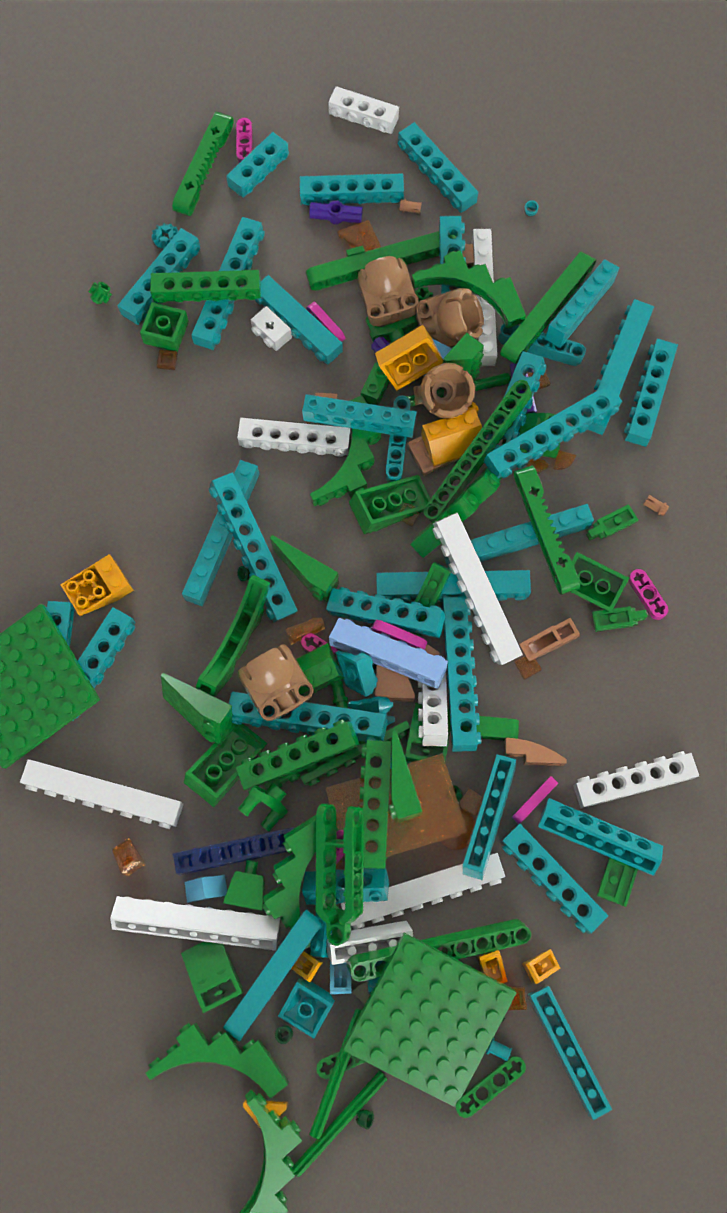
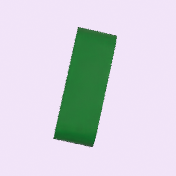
(496, 728)

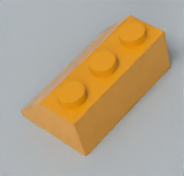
(409, 357)
(450, 437)

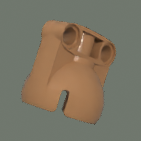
(387, 290)
(451, 316)
(457, 387)
(275, 682)

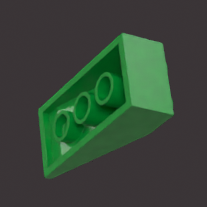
(379, 505)
(313, 574)
(204, 712)
(216, 769)
(403, 793)

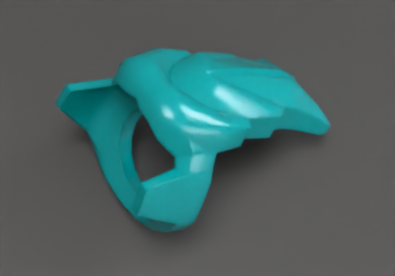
(376, 705)

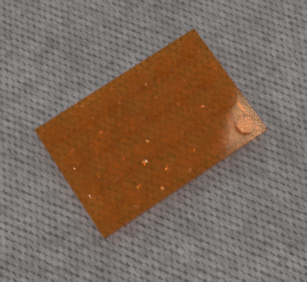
(440, 808)

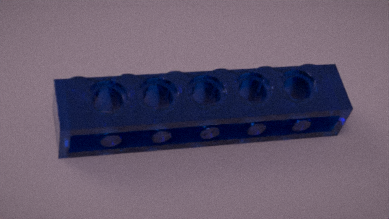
(230, 852)

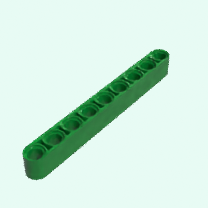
(348, 268)
(548, 307)
(479, 442)
(449, 943)

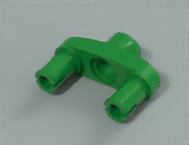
(394, 330)
(271, 797)

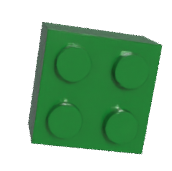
(164, 327)

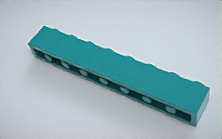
(623, 353)
(523, 535)
(217, 541)
(408, 584)

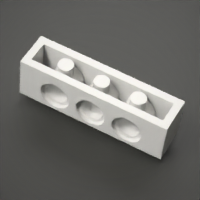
(363, 110)
(436, 733)

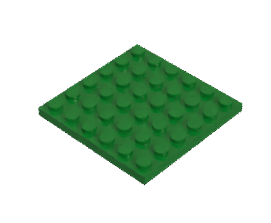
(38, 685)
(429, 1020)

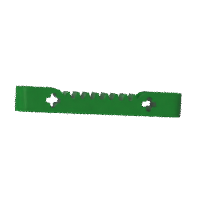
(212, 141)
(563, 577)

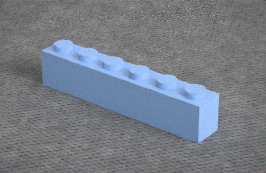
(388, 652)

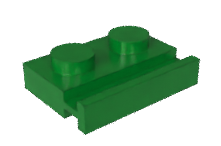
(617, 882)

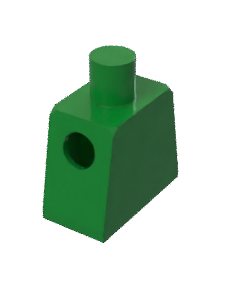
(246, 888)

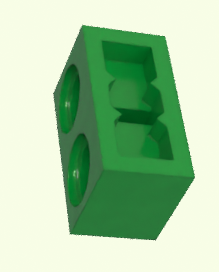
(375, 386)

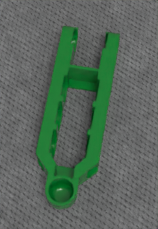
(326, 843)

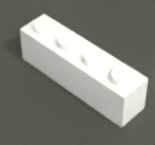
(368, 940)

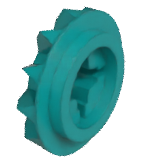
(160, 240)

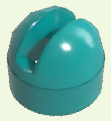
(532, 205)

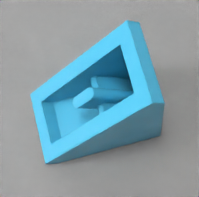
(205, 888)
(340, 979)

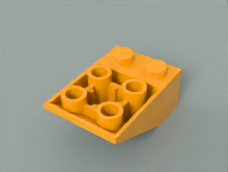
(97, 586)

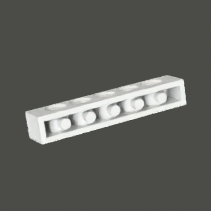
(286, 430)
(685, 771)

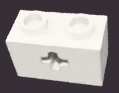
(271, 329)

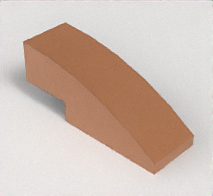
(550, 639)
(532, 752)

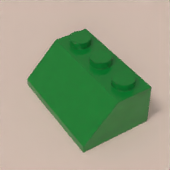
(467, 354)
(598, 583)
(320, 669)

